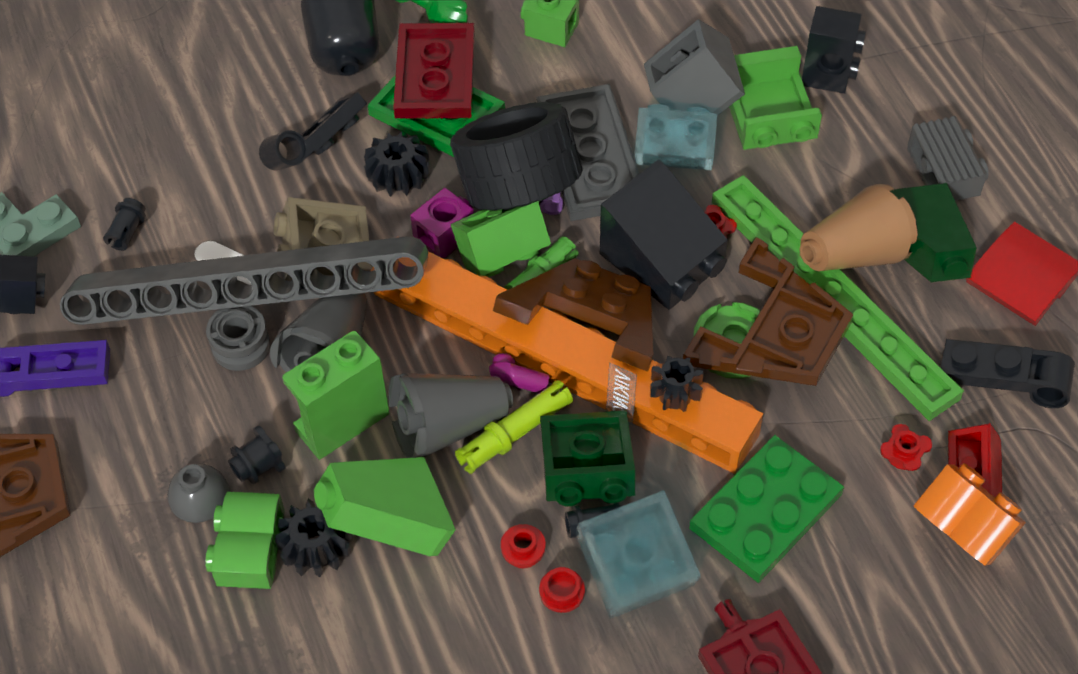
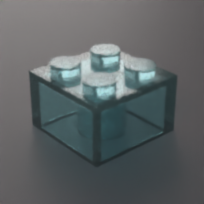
(637, 554)

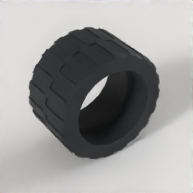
(516, 156)

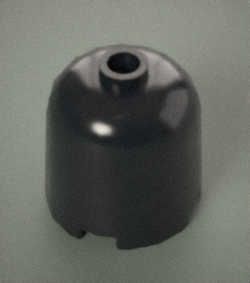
(341, 34)

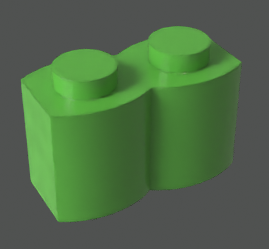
(245, 540)

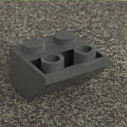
(695, 71)

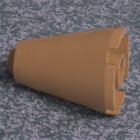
(863, 232)

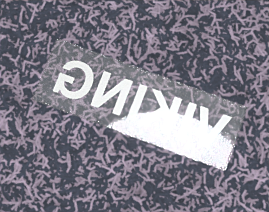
(621, 391)

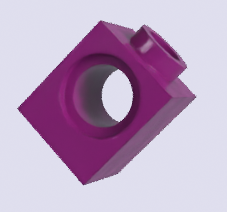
(434, 218)

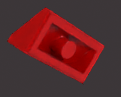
(980, 450)

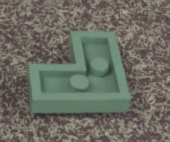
(35, 229)

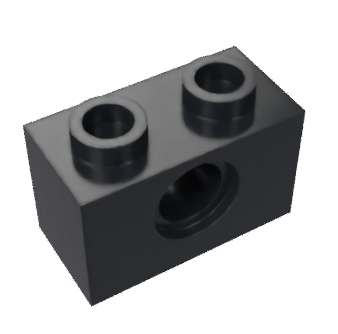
(831, 49)

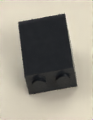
(661, 236)

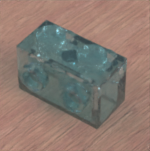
(676, 137)

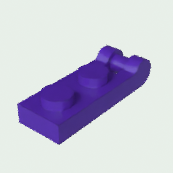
(54, 366)

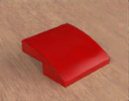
(1024, 273)

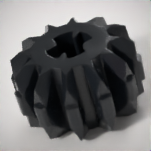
(396, 163)
(310, 553)

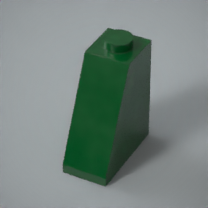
(943, 241)

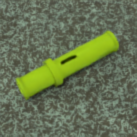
(501, 435)

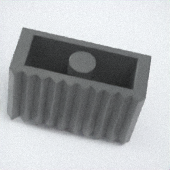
(946, 155)

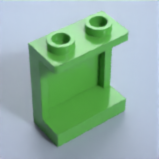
(774, 100)
(338, 394)

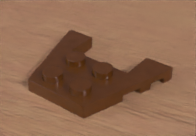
(592, 296)
(790, 336)
(30, 488)

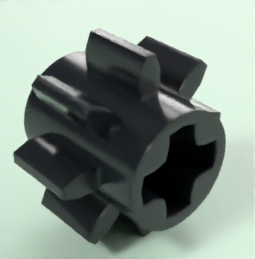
(676, 383)

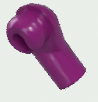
(517, 376)

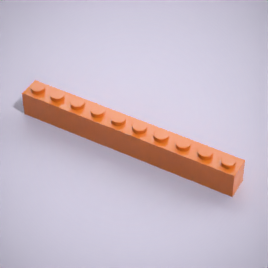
(578, 356)

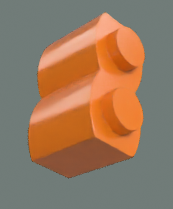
(970, 513)

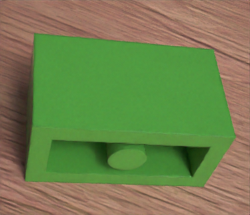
(500, 237)

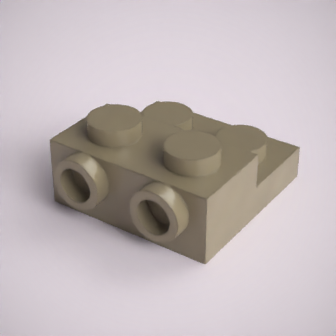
(320, 223)

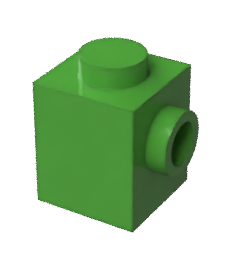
(550, 20)

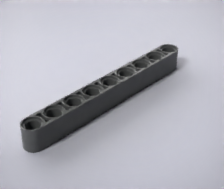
(259, 269)

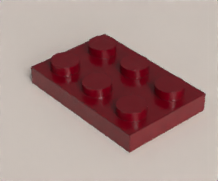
(434, 70)

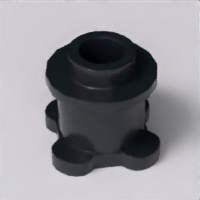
(255, 457)

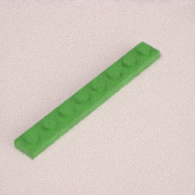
(871, 329)

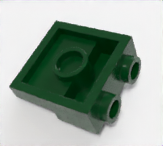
(587, 457)

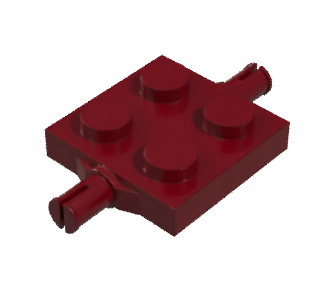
(756, 646)

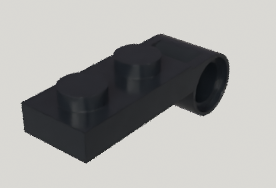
(315, 138)
(1012, 368)

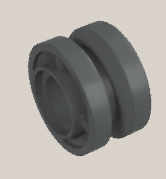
(239, 352)

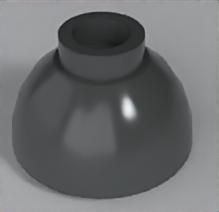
(196, 492)

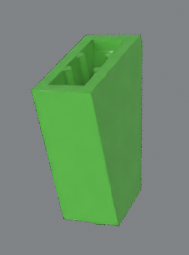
(386, 503)

